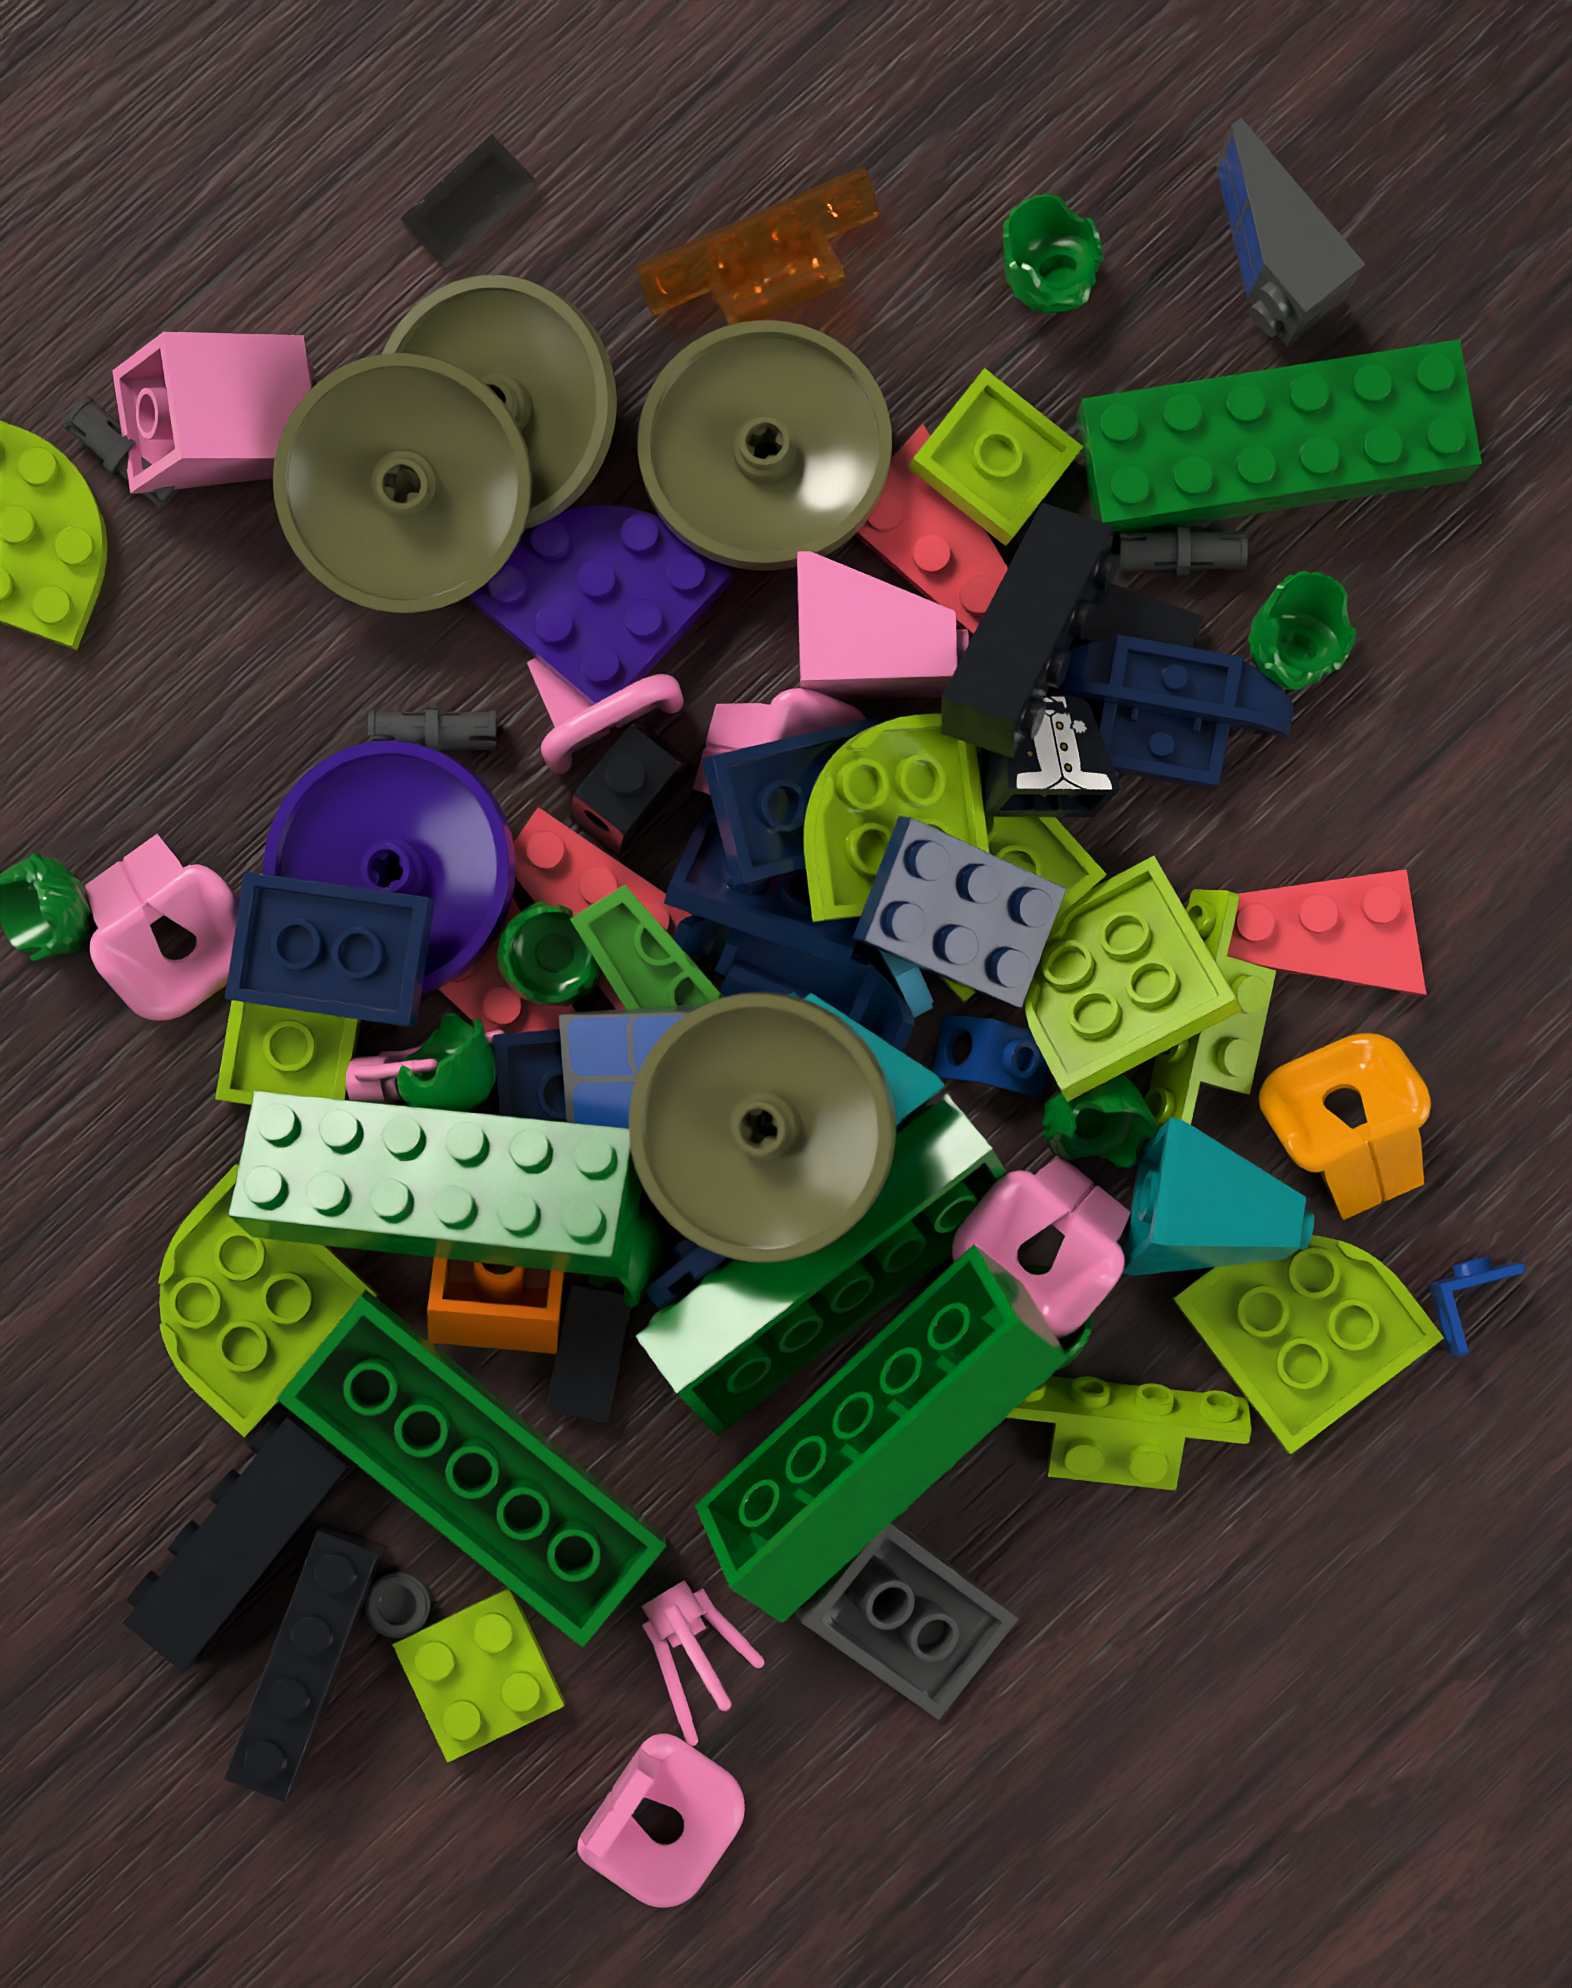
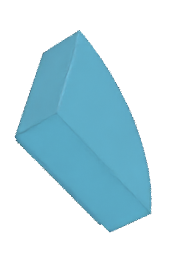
(909, 982)

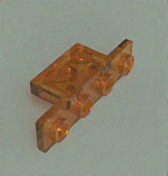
(767, 257)

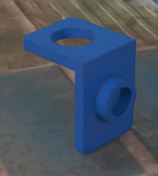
(999, 1056)
(1466, 1275)

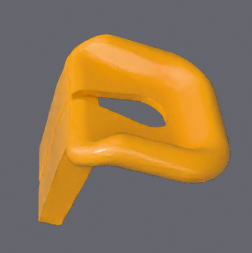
(1362, 1162)

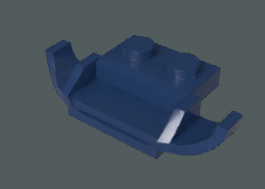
(1172, 705)
(764, 966)

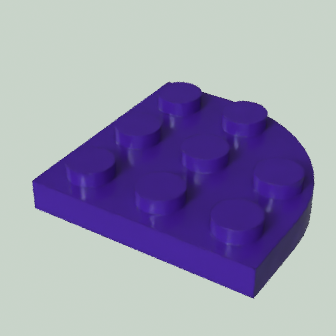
(600, 595)

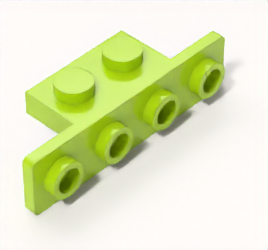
(1229, 1050)
(1129, 1430)

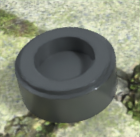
(398, 1604)

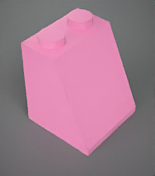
(208, 406)
(871, 636)

